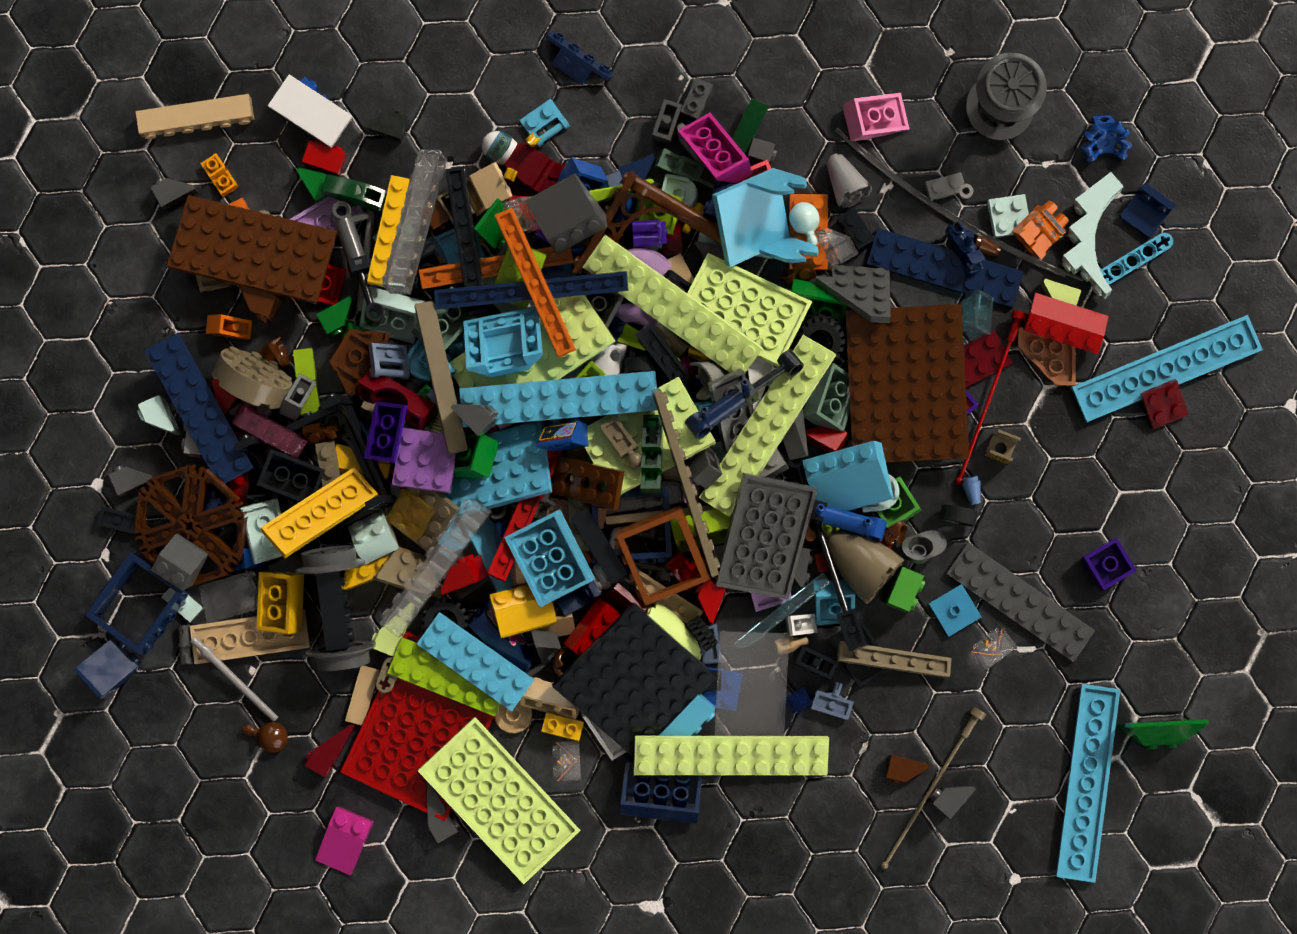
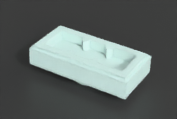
(189, 609)

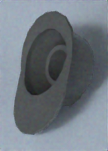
(924, 546)

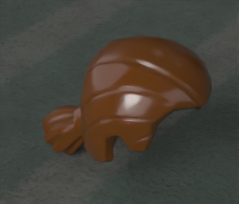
(563, 659)
(270, 736)

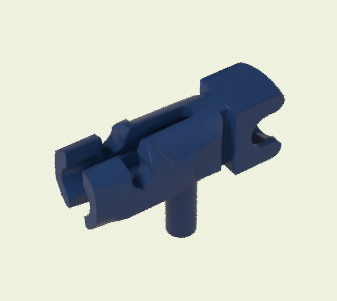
(963, 243)

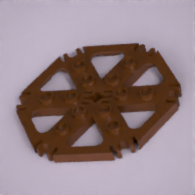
(191, 511)

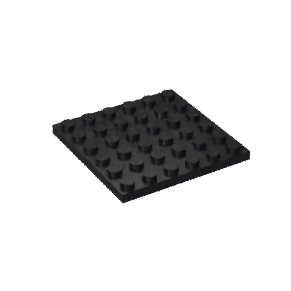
(633, 679)

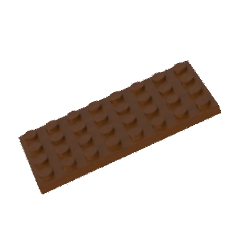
(252, 249)

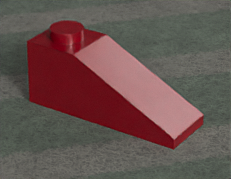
(326, 754)

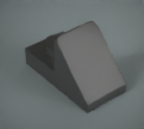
(545, 644)

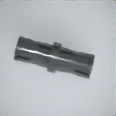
(185, 644)

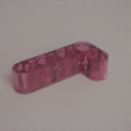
(268, 430)

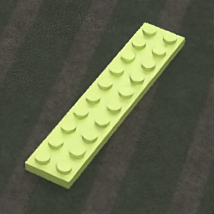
(675, 308)
(768, 424)
(731, 755)

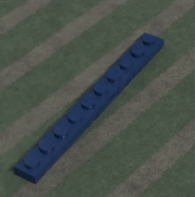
(518, 292)

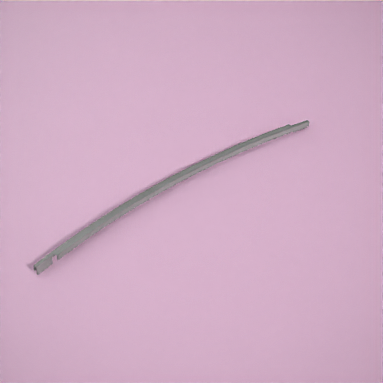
(951, 216)

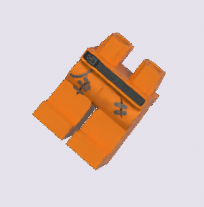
(1040, 229)

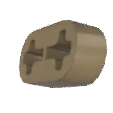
(382, 676)

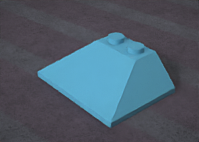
(503, 342)

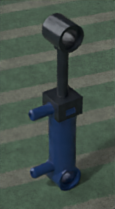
(745, 394)

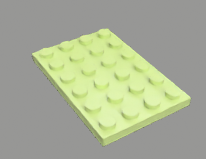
(751, 305)
(682, 407)

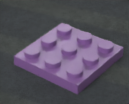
(423, 462)

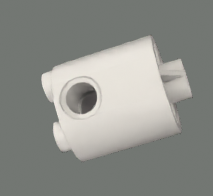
(611, 359)

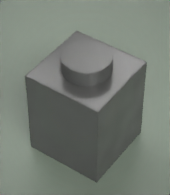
(761, 151)

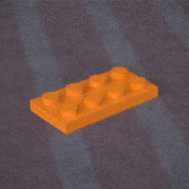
(820, 202)

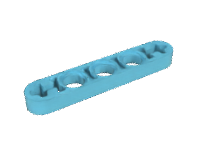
(1140, 257)

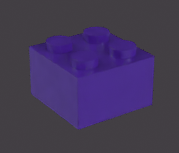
(1108, 564)

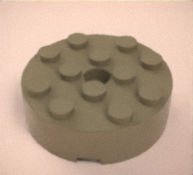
(251, 377)

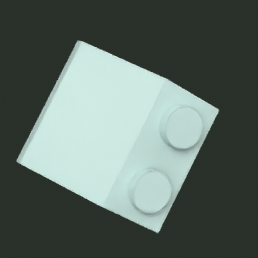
(158, 414)

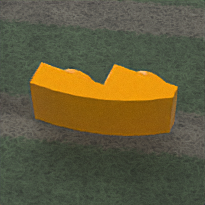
(219, 175)

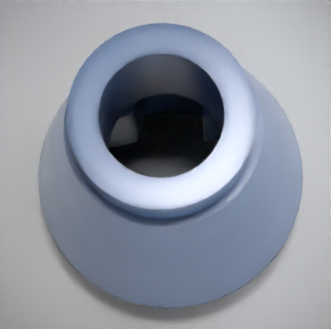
(972, 489)

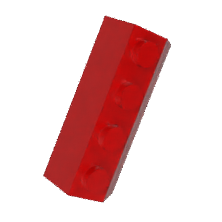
(1066, 323)

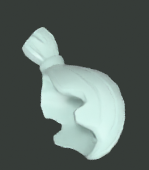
(805, 220)

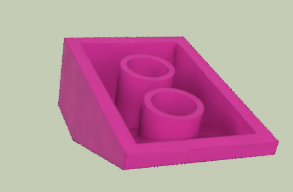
(344, 840)

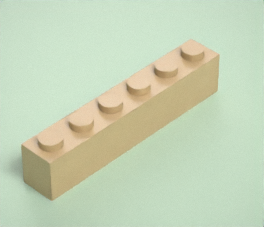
(195, 115)

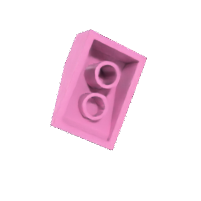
(875, 116)

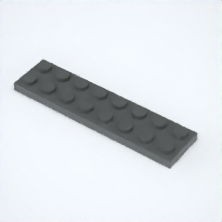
(1020, 602)

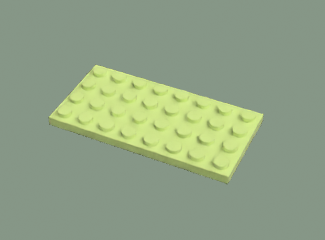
(586, 332)
(499, 800)

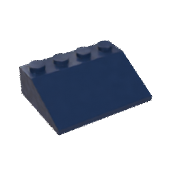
(660, 795)

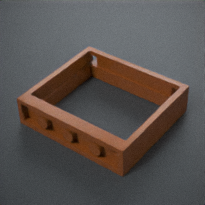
(648, 523)

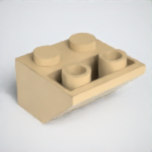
(486, 187)

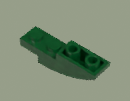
(354, 193)

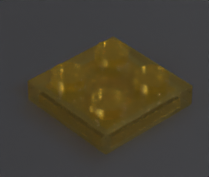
(410, 514)

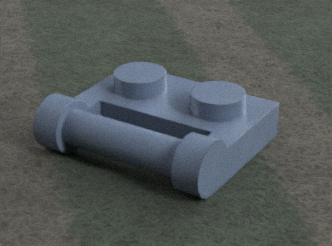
(389, 355)

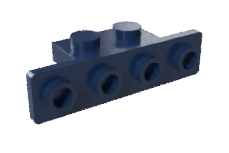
(576, 62)

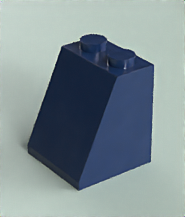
(108, 668)

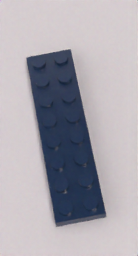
(942, 267)
(198, 408)

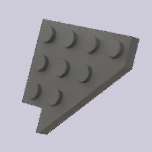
(861, 289)

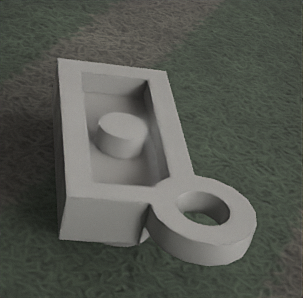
(947, 186)

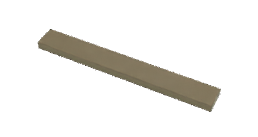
(440, 376)

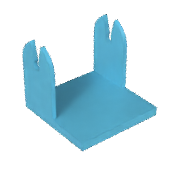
(755, 220)

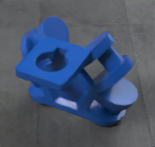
(1104, 139)

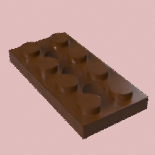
(578, 490)

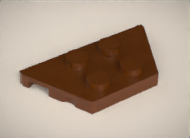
(352, 357)

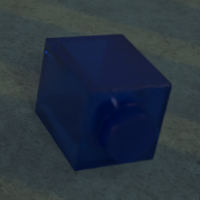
(799, 700)

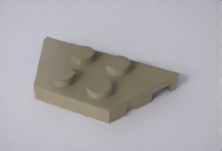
(400, 567)

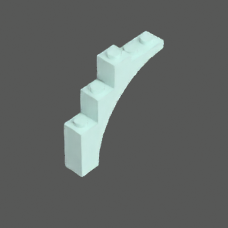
(1083, 256)

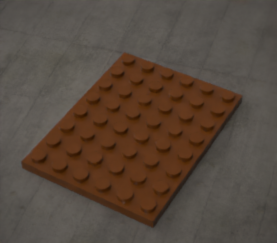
(909, 383)

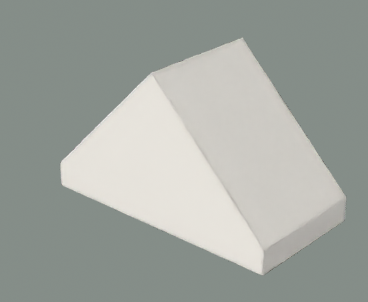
(801, 624)

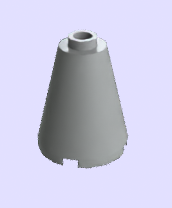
(846, 181)

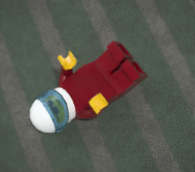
(521, 160)

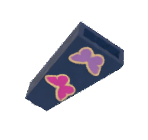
(511, 648)

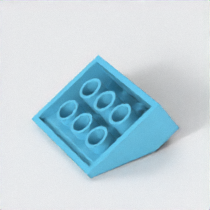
(850, 476)
(549, 558)

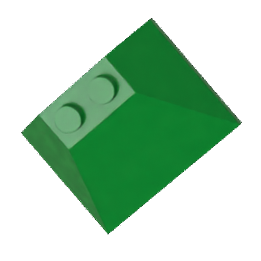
(1163, 733)

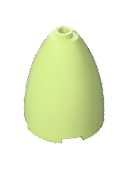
(674, 626)

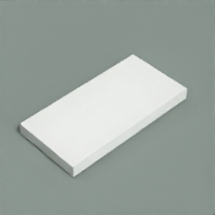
(310, 111)

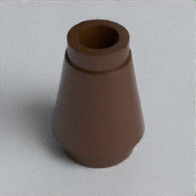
(986, 246)

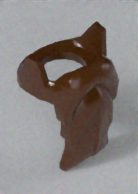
(276, 352)
(894, 532)

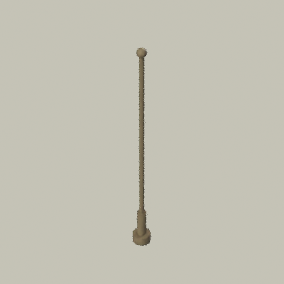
(976, 715)

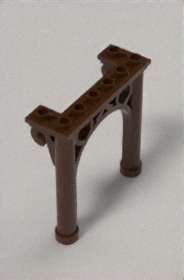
(666, 204)

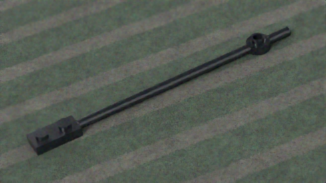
(848, 618)

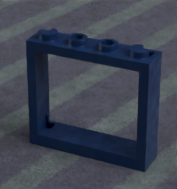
(643, 557)
(113, 588)

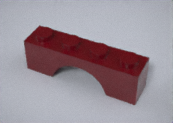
(419, 410)

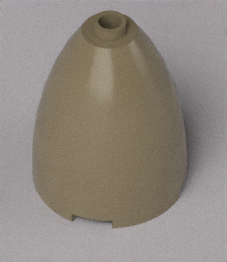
(863, 562)

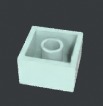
(373, 537)

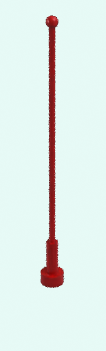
(1018, 316)

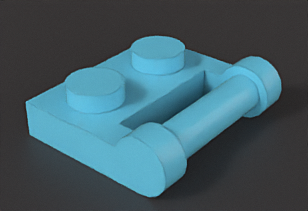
(541, 118)

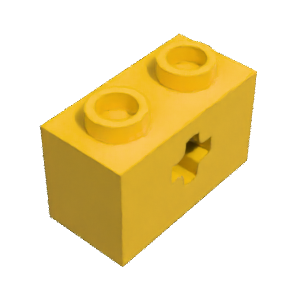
(562, 726)

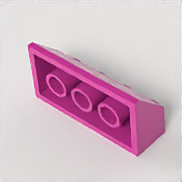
(716, 149)

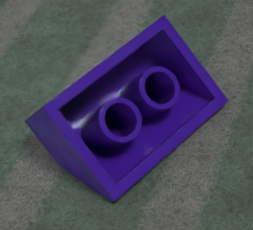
(385, 432)

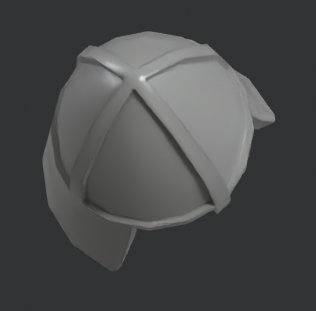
(707, 372)

